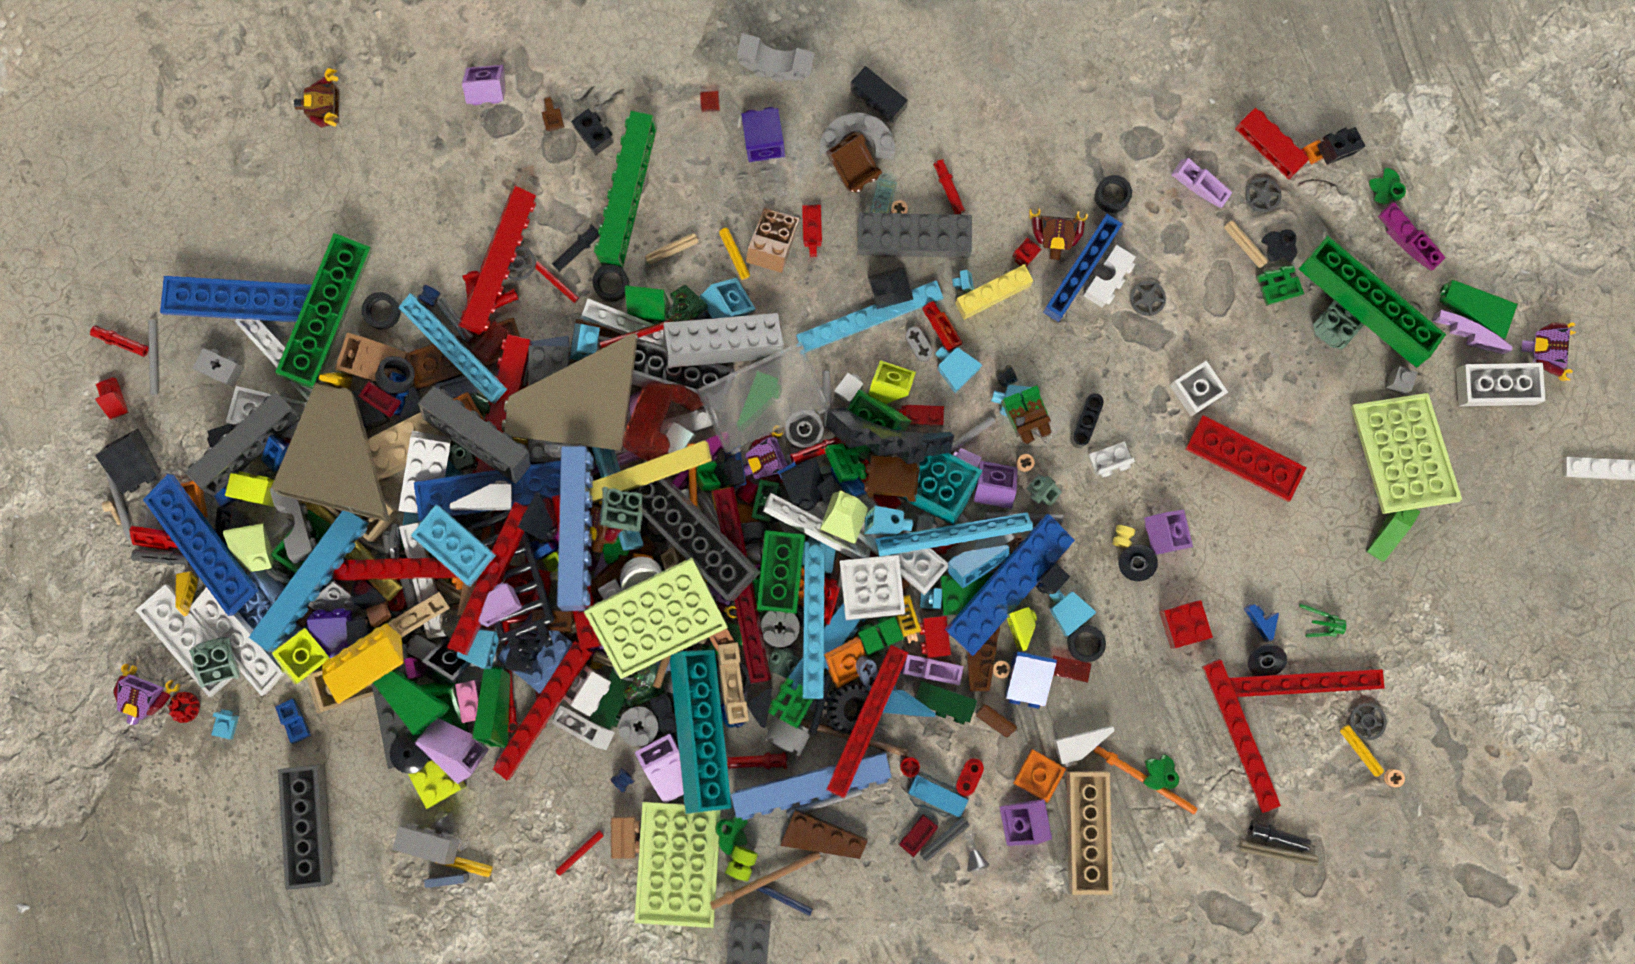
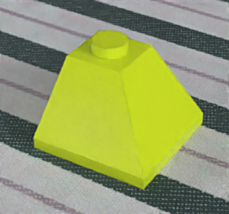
(891, 382)
(1022, 627)
(300, 656)

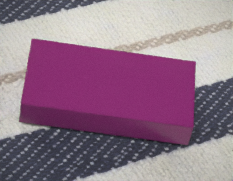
(414, 668)

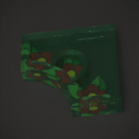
(685, 305)
(642, 687)

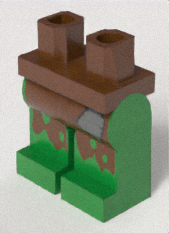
(1027, 414)

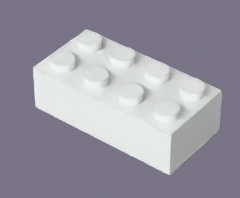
(1500, 384)
(425, 461)

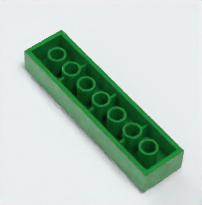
(626, 189)
(1372, 302)
(323, 311)

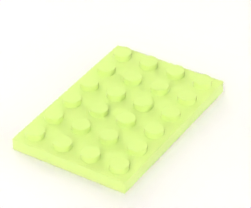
(1406, 453)
(656, 618)
(677, 866)

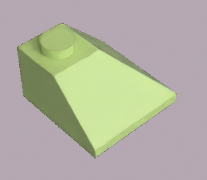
(844, 516)
(250, 547)

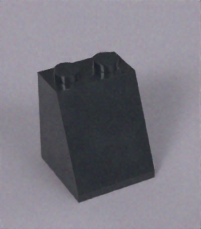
(129, 462)

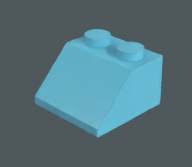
(727, 299)

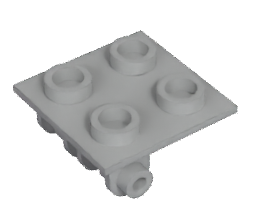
(333, 598)

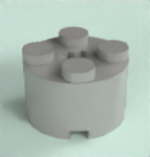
(805, 440)
(771, 634)
(629, 731)
(787, 736)

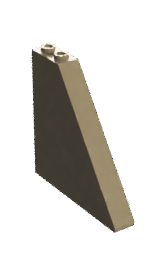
(579, 403)
(332, 457)

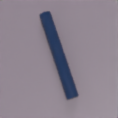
(786, 900)

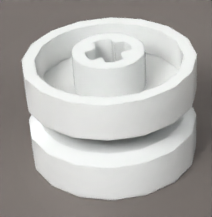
(638, 570)

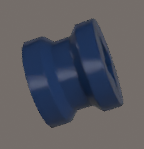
(428, 295)
(622, 780)

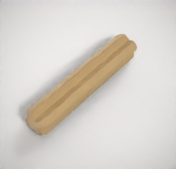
(1246, 244)
(671, 248)

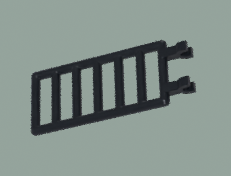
(541, 624)

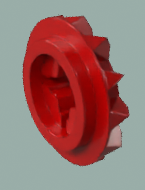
(191, 710)

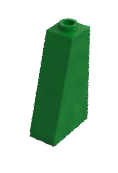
(1479, 306)
(410, 701)
(493, 708)

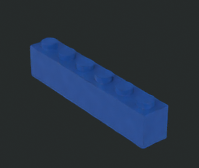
(1082, 268)

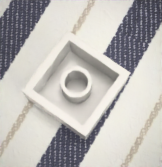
(1198, 388)
(587, 690)

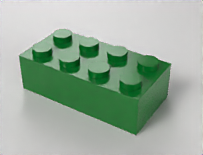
(781, 571)

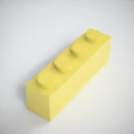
(994, 292)

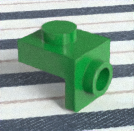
(706, 478)

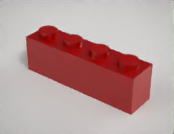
(1272, 143)

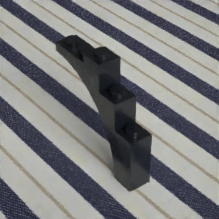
(882, 440)

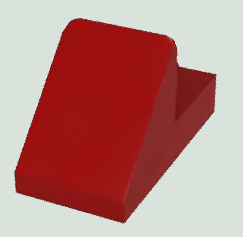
(111, 398)

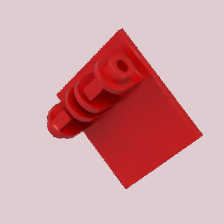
(830, 596)

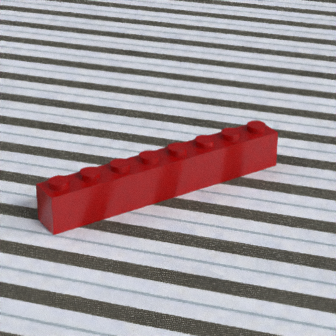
(497, 259)
(511, 374)

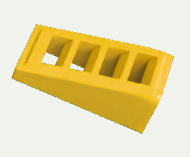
(337, 380)
(185, 590)
(907, 600)

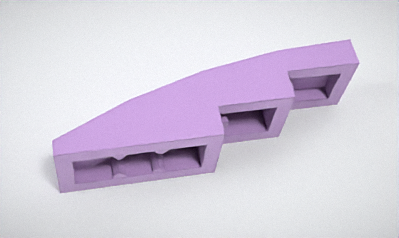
(1477, 335)

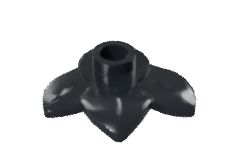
(1278, 247)

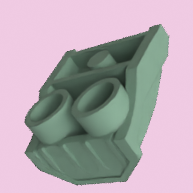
(1337, 326)
(621, 509)
(214, 661)

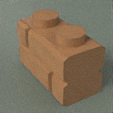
(624, 837)

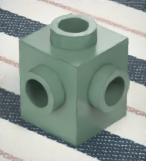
(461, 457)
(1041, 487)
(782, 661)

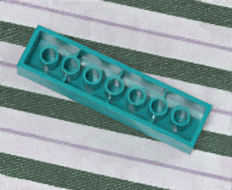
(700, 731)

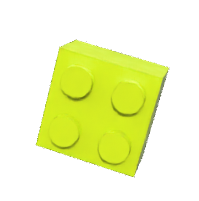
(250, 488)
(434, 784)

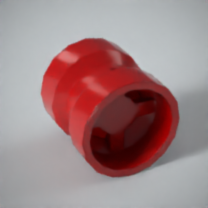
(909, 766)

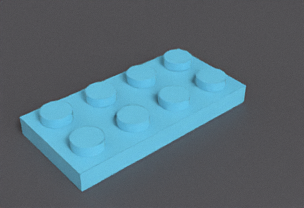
(453, 545)

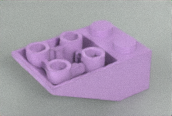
(452, 749)
(662, 766)

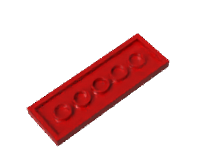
(1245, 458)

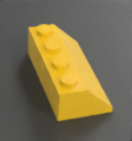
(363, 662)

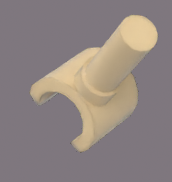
(110, 506)

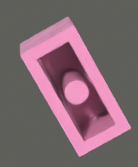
(468, 699)

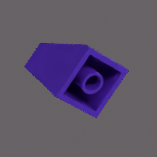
(763, 134)

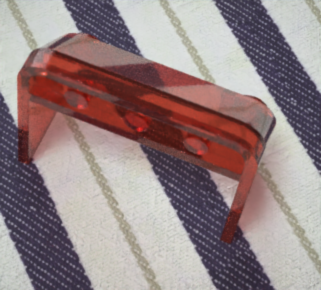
(642, 432)

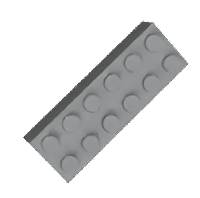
(722, 340)

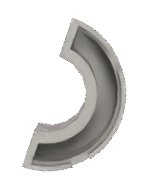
(772, 62)
(872, 128)

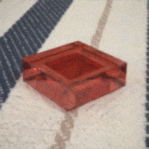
(710, 101)

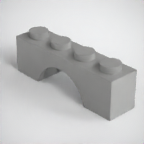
(299, 542)

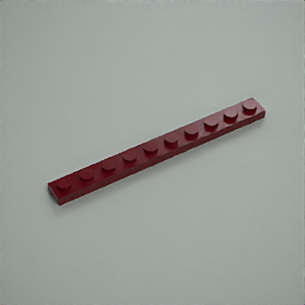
(745, 602)

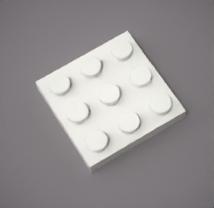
(872, 587)

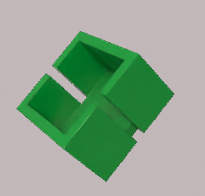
(889, 630)

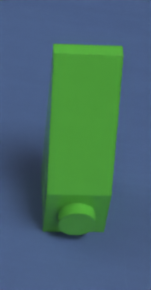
(1392, 532)

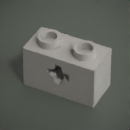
(208, 364)

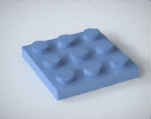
(548, 658)

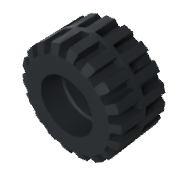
(836, 705)

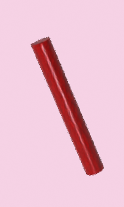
(556, 282)
(579, 853)

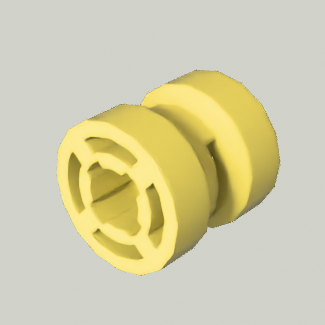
(1123, 535)

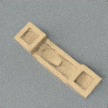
(419, 614)
(731, 683)

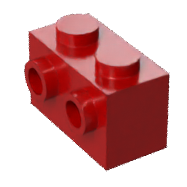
(935, 638)

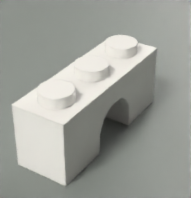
(1102, 290)

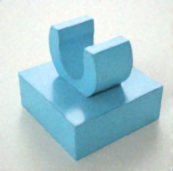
(964, 282)

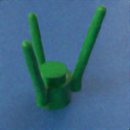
(1333, 624)

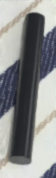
(820, 705)

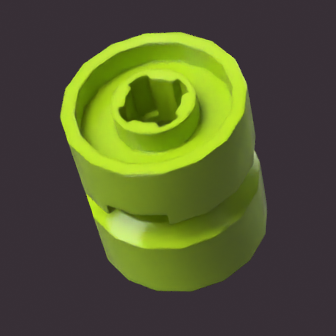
(743, 856)

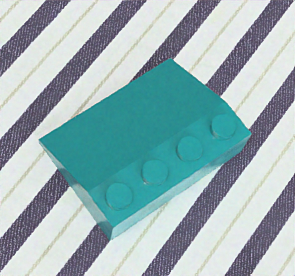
(945, 486)

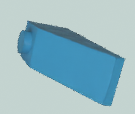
(975, 563)
(904, 704)
(937, 796)

